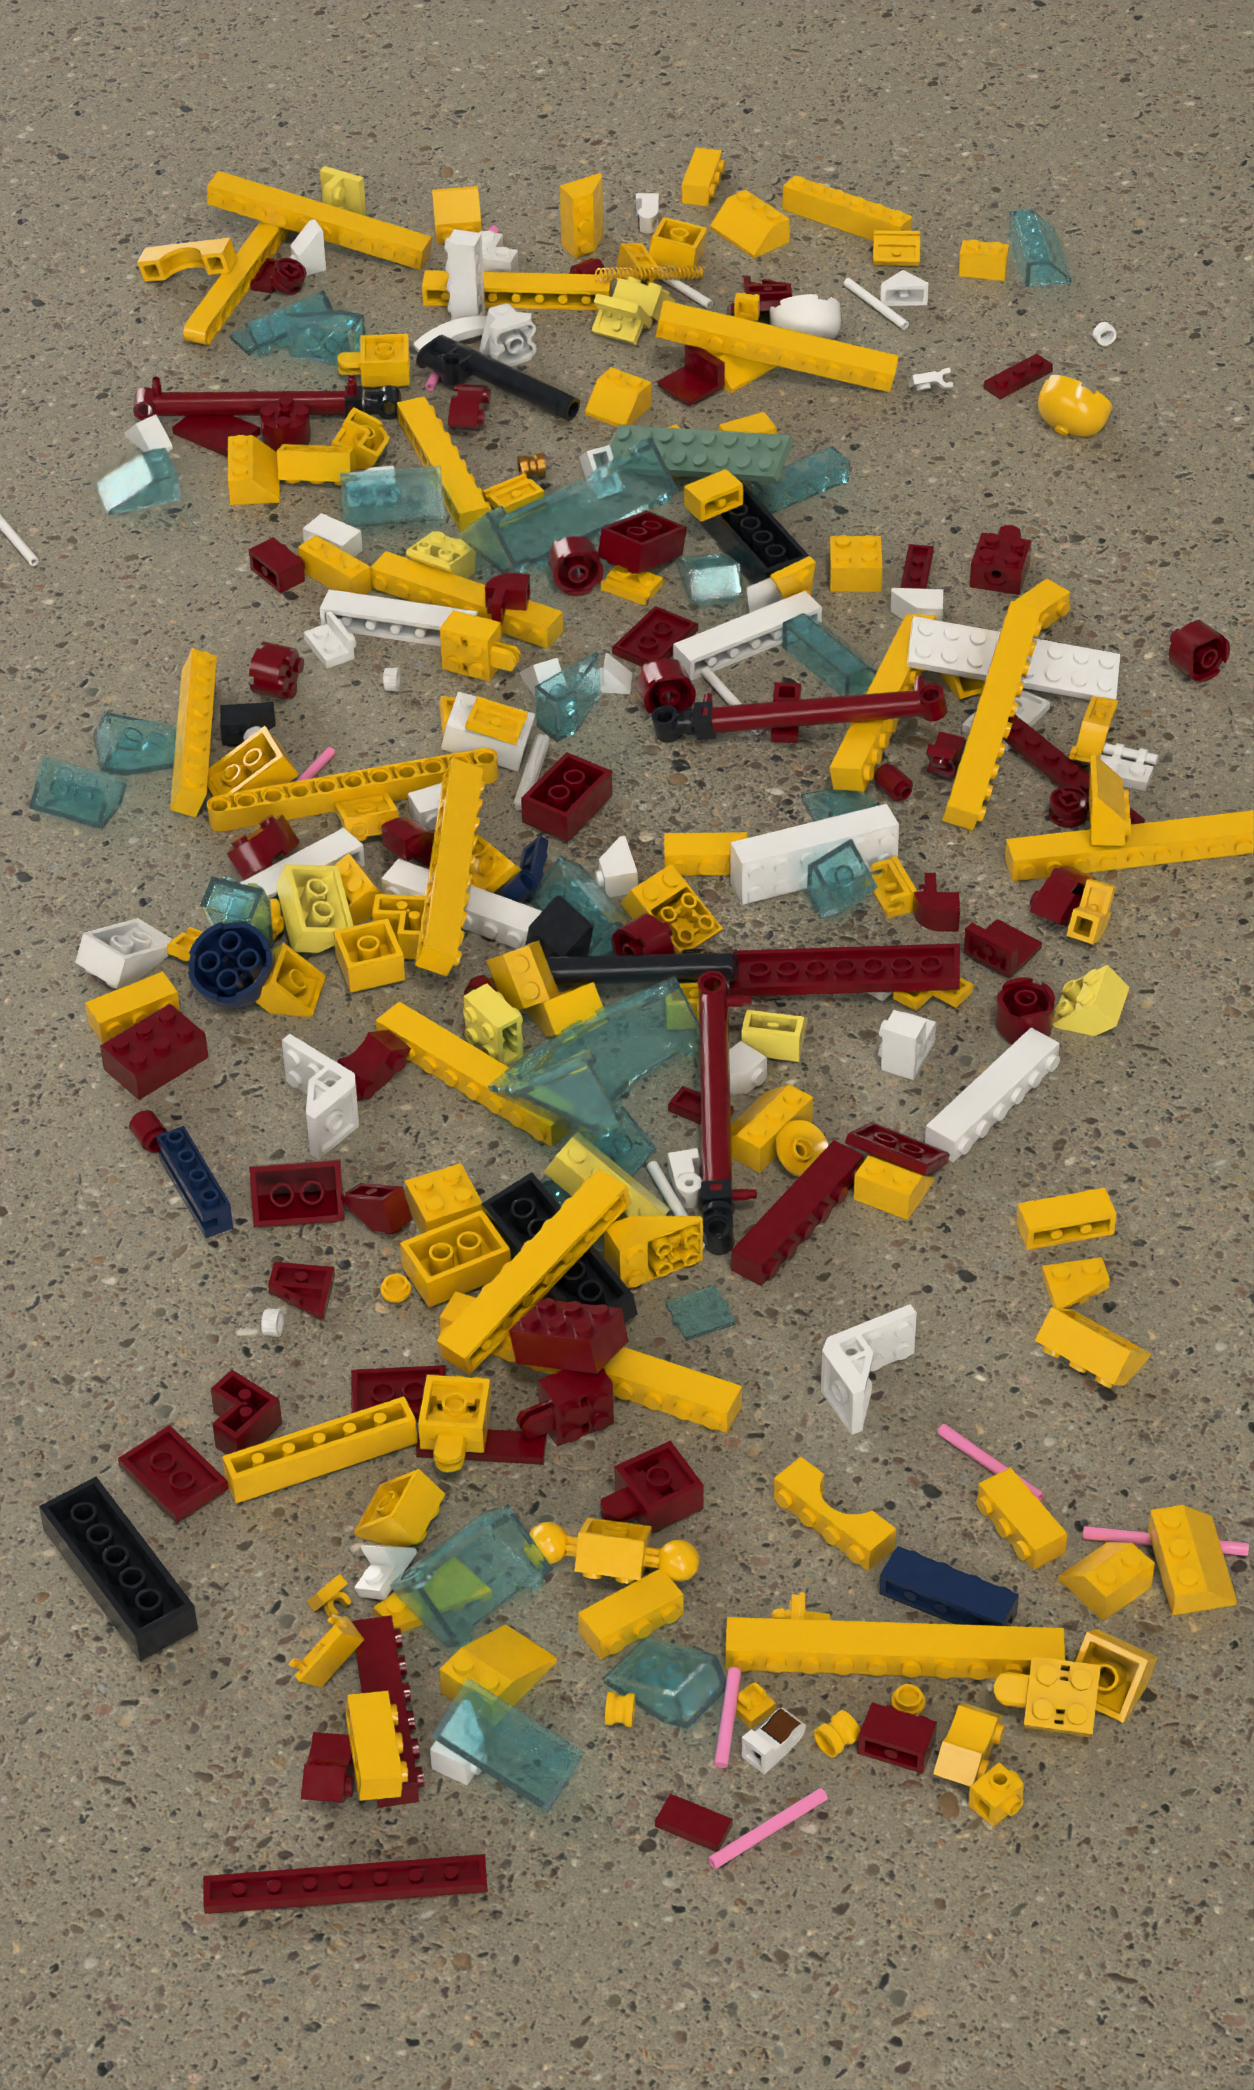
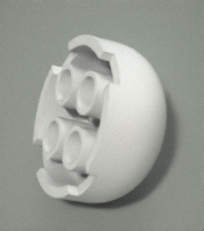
(808, 315)

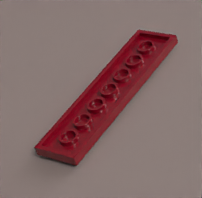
(848, 970)

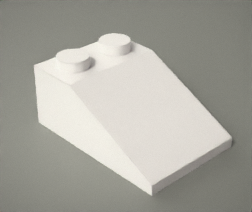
(122, 952)

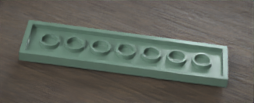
(708, 451)

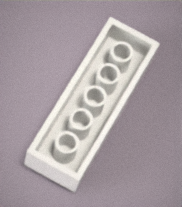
(780, 859)

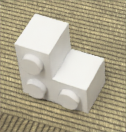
(495, 256)
(905, 1043)

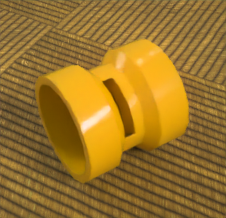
(836, 1734)

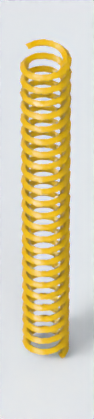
(648, 274)

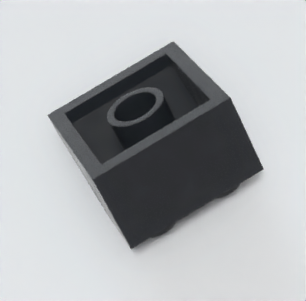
(561, 930)

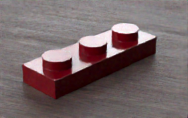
(1018, 376)

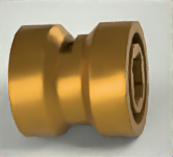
(532, 465)

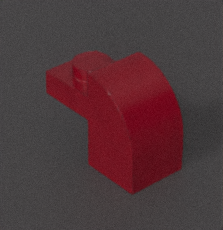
(507, 592)
(786, 692)
(945, 754)
(936, 909)

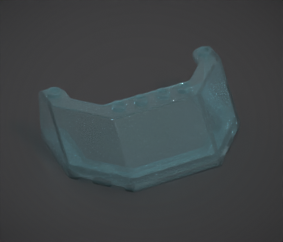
(610, 494)
(593, 1063)

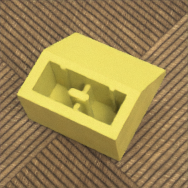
(648, 297)
(444, 554)
(1091, 1002)
(774, 1034)

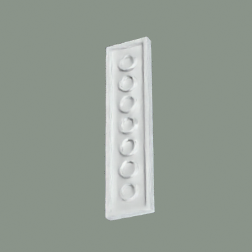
(1053, 667)

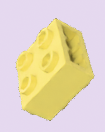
(493, 1025)

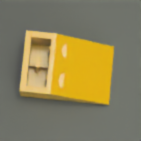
(359, 889)
(673, 901)
(652, 1246)

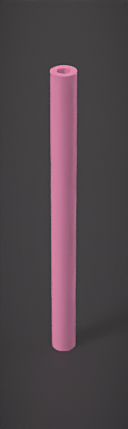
(1143, 1538)

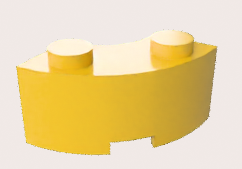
(969, 1744)

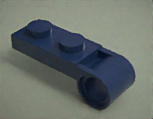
(527, 879)

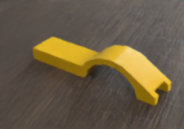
(1094, 728)

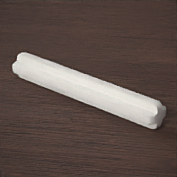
(533, 767)

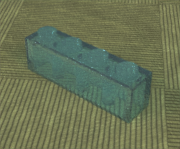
(803, 480)

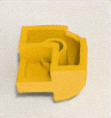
(364, 434)

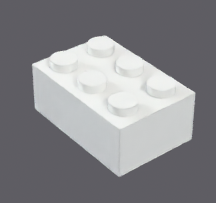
(459, 739)

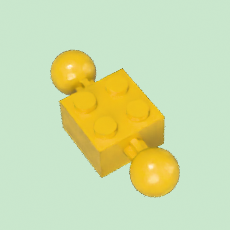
(616, 1550)

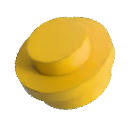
(395, 1288)
(908, 1699)

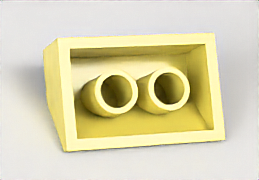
(312, 905)

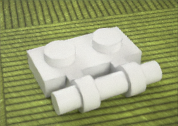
(1134, 774)

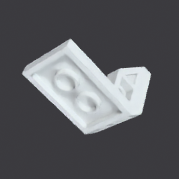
(329, 1091)
(856, 1352)

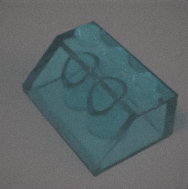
(77, 792)

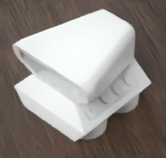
(508, 335)

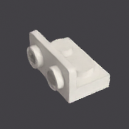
(331, 642)

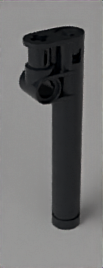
(458, 362)
(648, 968)

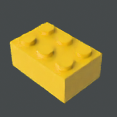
(454, 1257)

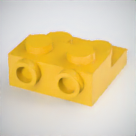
(365, 815)

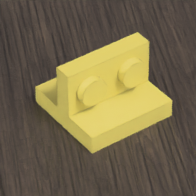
(343, 190)
(620, 319)

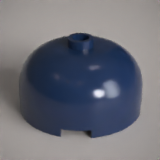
(225, 954)

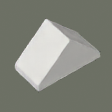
(904, 290)
(149, 435)

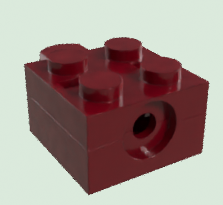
(1001, 561)
(569, 1406)
(654, 1489)

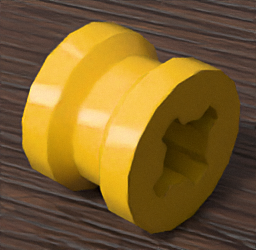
(620, 1709)

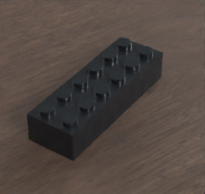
(754, 538)
(519, 1216)
(118, 1568)

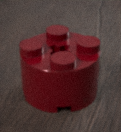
(285, 423)
(575, 565)
(1198, 650)
(275, 670)
(665, 684)
(643, 937)
(1023, 1007)

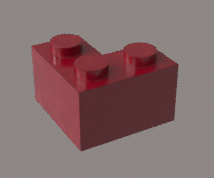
(244, 1413)

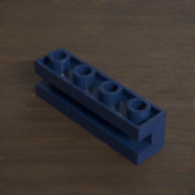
(195, 1182)
(946, 1591)

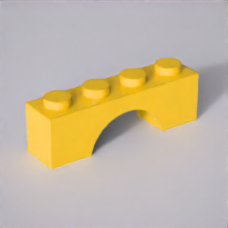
(161, 262)
(862, 1537)

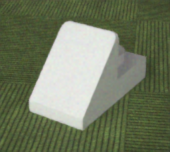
(615, 677)
(385, 1566)

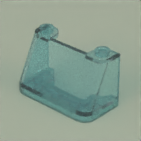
(472, 1575)

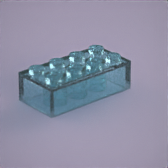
(392, 496)

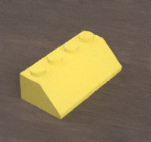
(582, 1159)

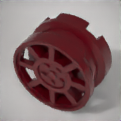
(288, 274)
(1070, 805)

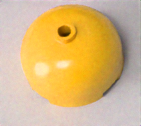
(1072, 407)

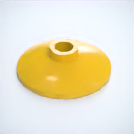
(800, 1136)

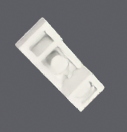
(457, 329)

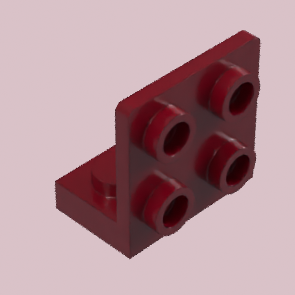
(697, 379)
(1000, 946)

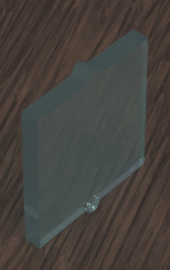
(700, 1313)

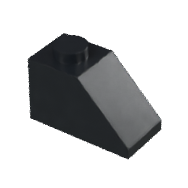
(238, 718)

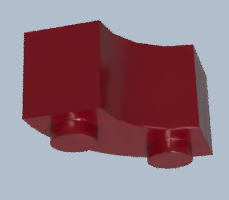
(469, 407)
(408, 839)
(259, 849)
(1060, 894)
(376, 1061)
(328, 1769)

